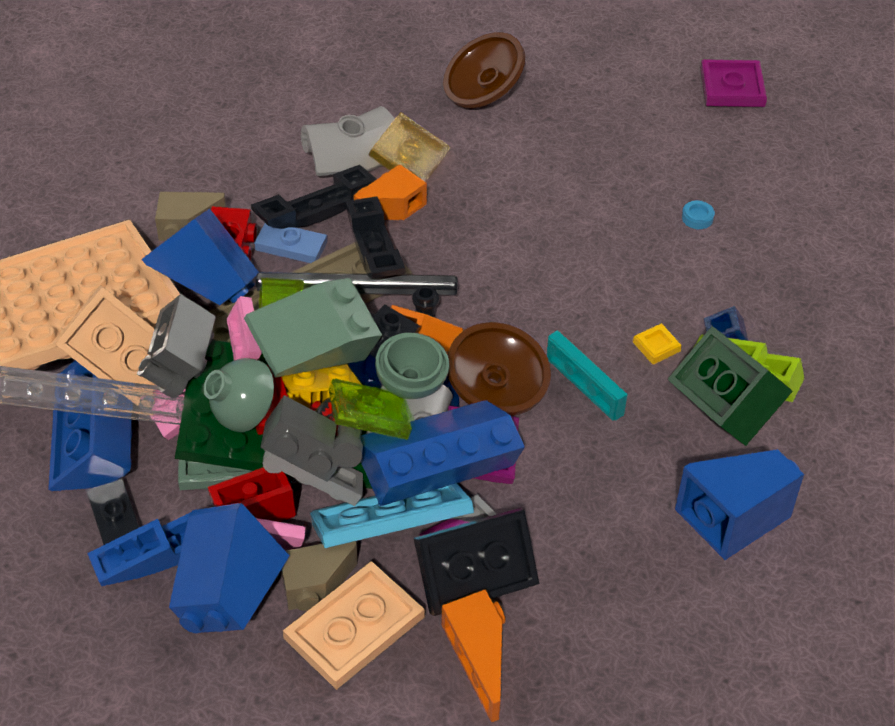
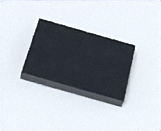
(476, 557)

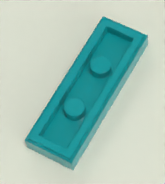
(586, 376)

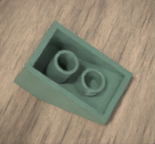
(314, 328)

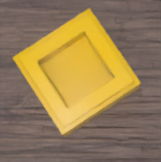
(657, 343)

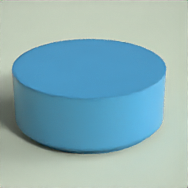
(698, 214)

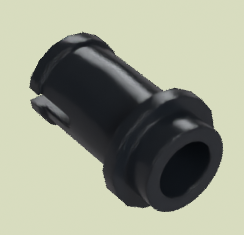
(426, 300)

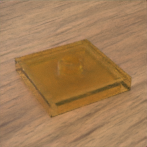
(409, 146)

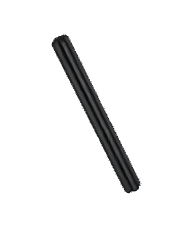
(397, 284)

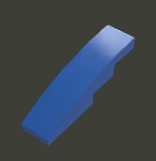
(140, 552)

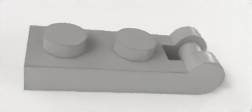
(344, 484)

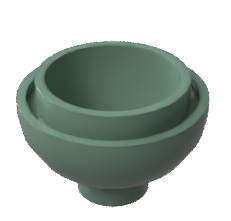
(412, 365)
(240, 393)

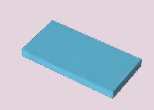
(368, 519)

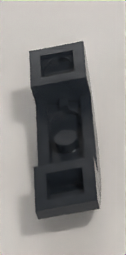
(316, 205)
(372, 238)

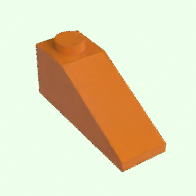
(476, 636)

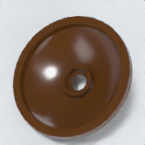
(484, 70)
(505, 356)

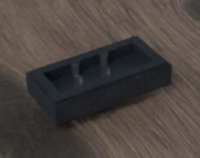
(112, 510)

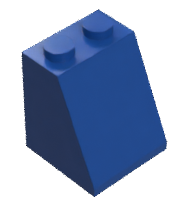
(205, 260)
(738, 498)
(223, 569)

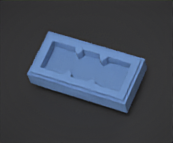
(291, 243)

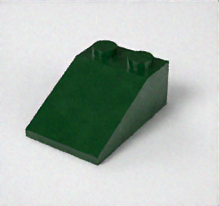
(729, 385)

